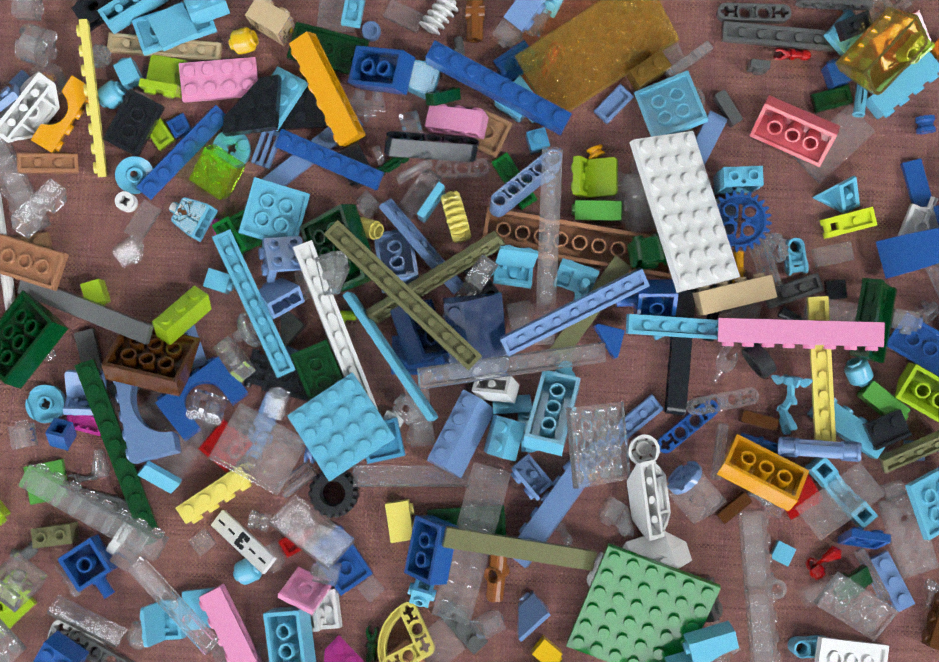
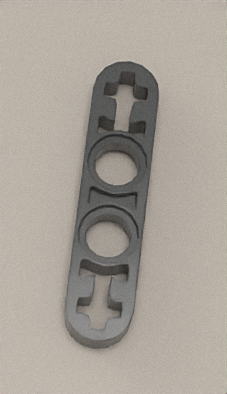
(861, 5)
(753, 13)
(105, 651)

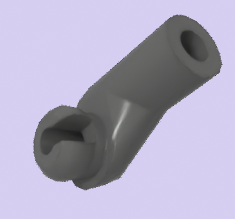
(459, 45)

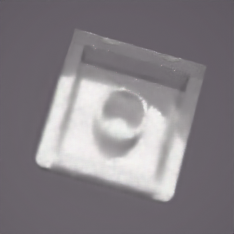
(19, 581)

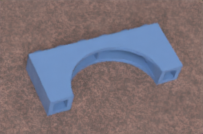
(141, 440)

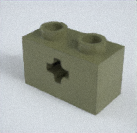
(55, 534)

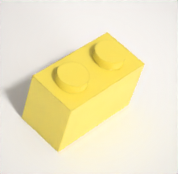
(399, 520)

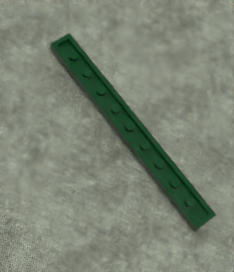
(114, 443)

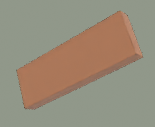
(47, 163)

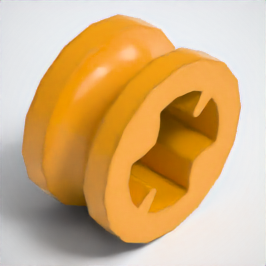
(595, 151)

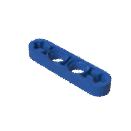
(689, 429)

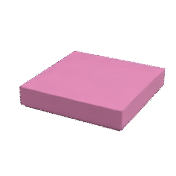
(303, 592)

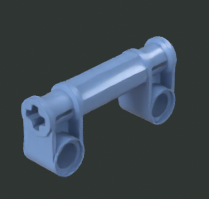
(818, 448)

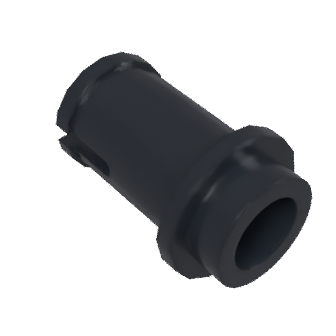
(787, 314)

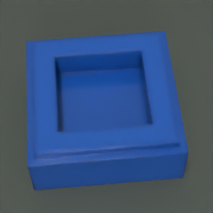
(179, 126)

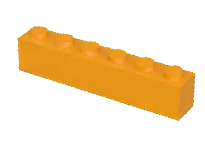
(327, 89)

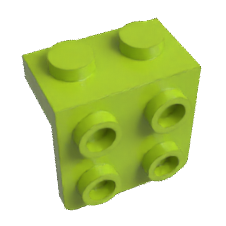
(163, 77)
(594, 177)

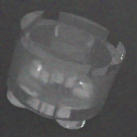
(36, 45)

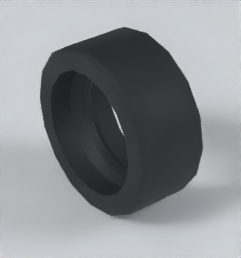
(759, 360)

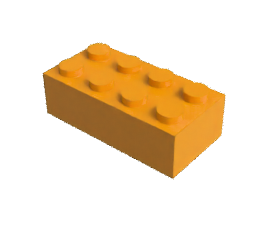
(763, 472)

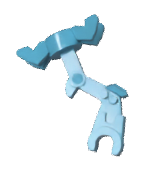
(792, 382)

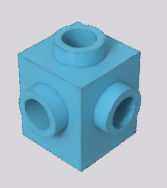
(421, 593)

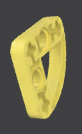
(415, 647)

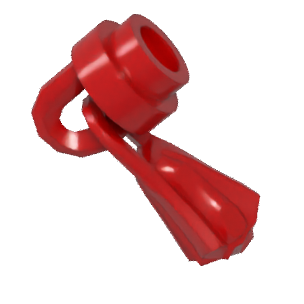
(831, 554)

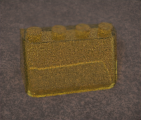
(884, 50)

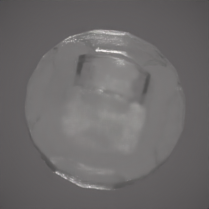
(246, 331)

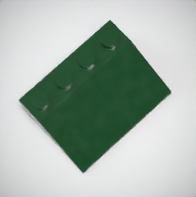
(349, 217)
(26, 338)

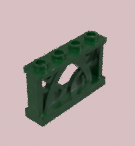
(875, 305)

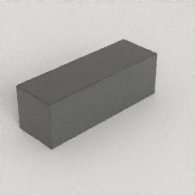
(727, 108)

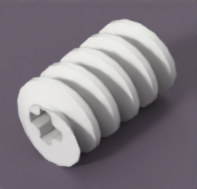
(438, 15)

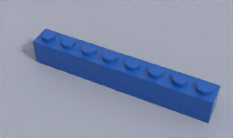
(497, 87)

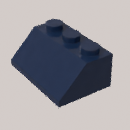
(415, 341)

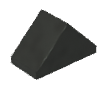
(290, 327)

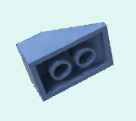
(397, 255)

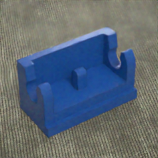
(507, 64)

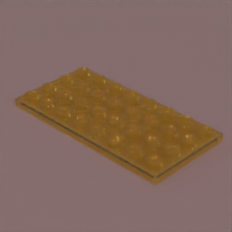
(595, 49)

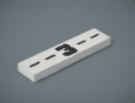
(243, 541)

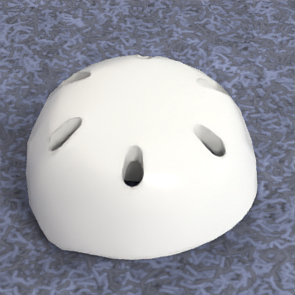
(643, 448)

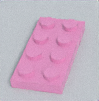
(217, 79)

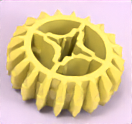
(456, 216)

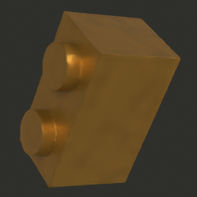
(648, 70)

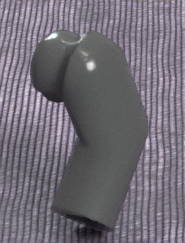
(28, 552)

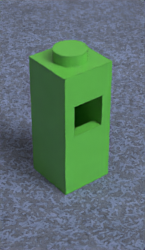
(598, 209)
(881, 400)

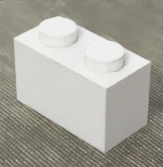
(497, 389)

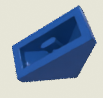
(611, 337)

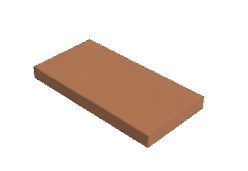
(31, 262)

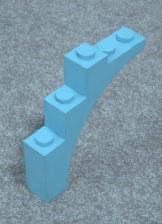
(706, 644)

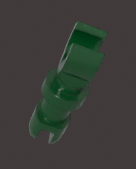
(371, 644)

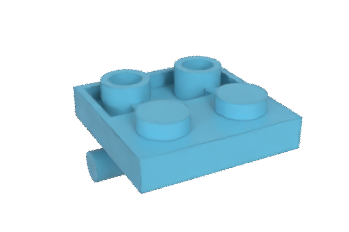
(576, 277)

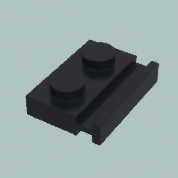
(887, 429)

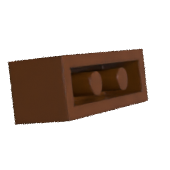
(758, 420)
(733, 507)

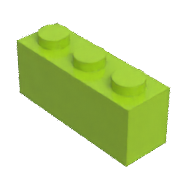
(182, 315)

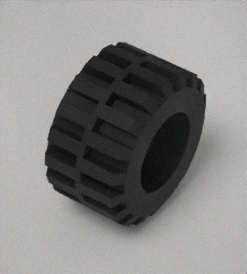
(330, 509)

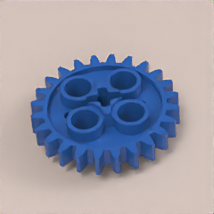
(757, 222)

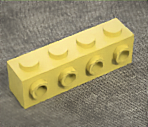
(211, 496)

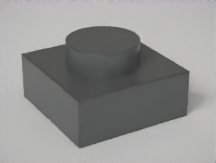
(758, 66)

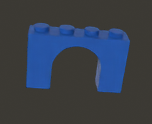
(214, 374)

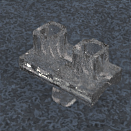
(359, 103)

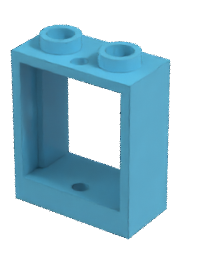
(742, 177)

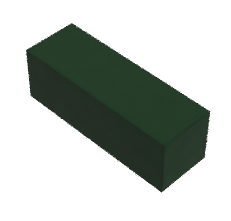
(443, 96)

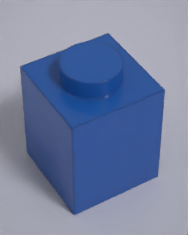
(832, 75)
(61, 434)

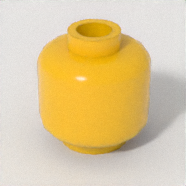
(243, 40)

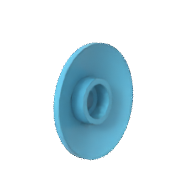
(125, 167)

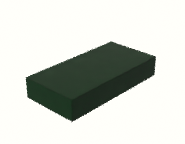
(831, 99)

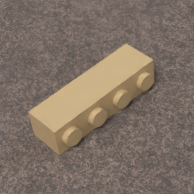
(734, 295)

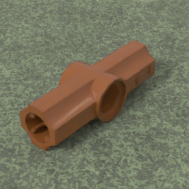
(475, 17)
(495, 577)

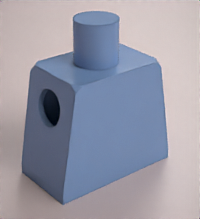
(281, 296)

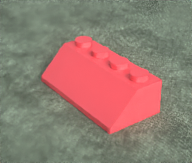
(794, 131)

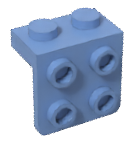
(278, 256)
(76, 400)
(531, 476)

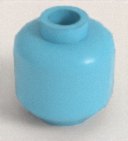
(111, 94)
(858, 372)
(246, 572)

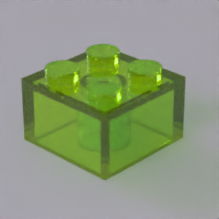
(217, 171)

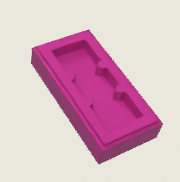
(84, 423)

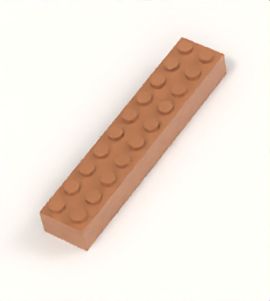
(577, 241)

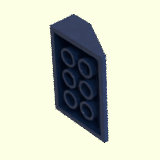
(478, 321)

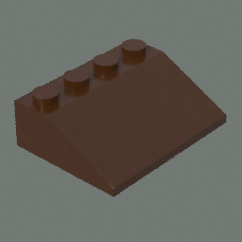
(151, 365)

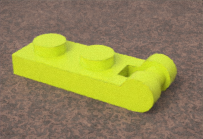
(849, 222)

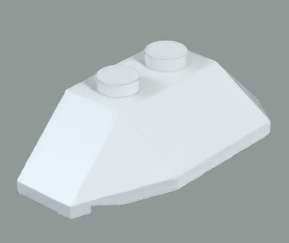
(33, 107)
(649, 499)
(666, 549)

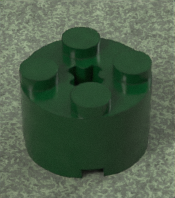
(646, 252)

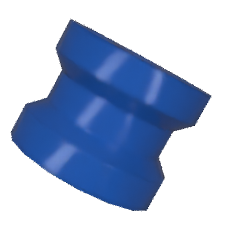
(925, 124)

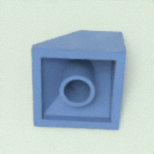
(531, 614)

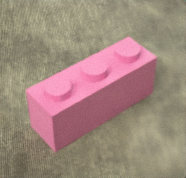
(457, 121)

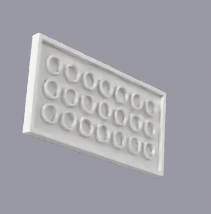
(684, 210)

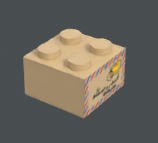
(271, 21)

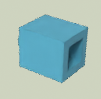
(128, 72)
(218, 281)

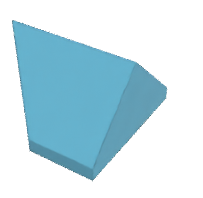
(842, 196)

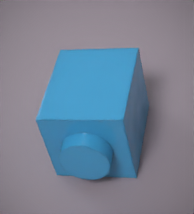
(536, 140)

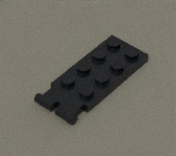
(265, 377)

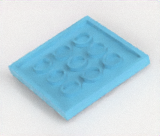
(341, 426)

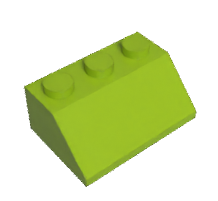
(919, 390)

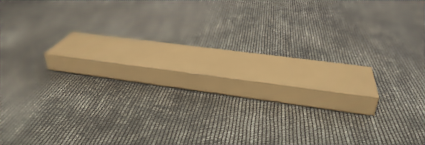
(190, 50)

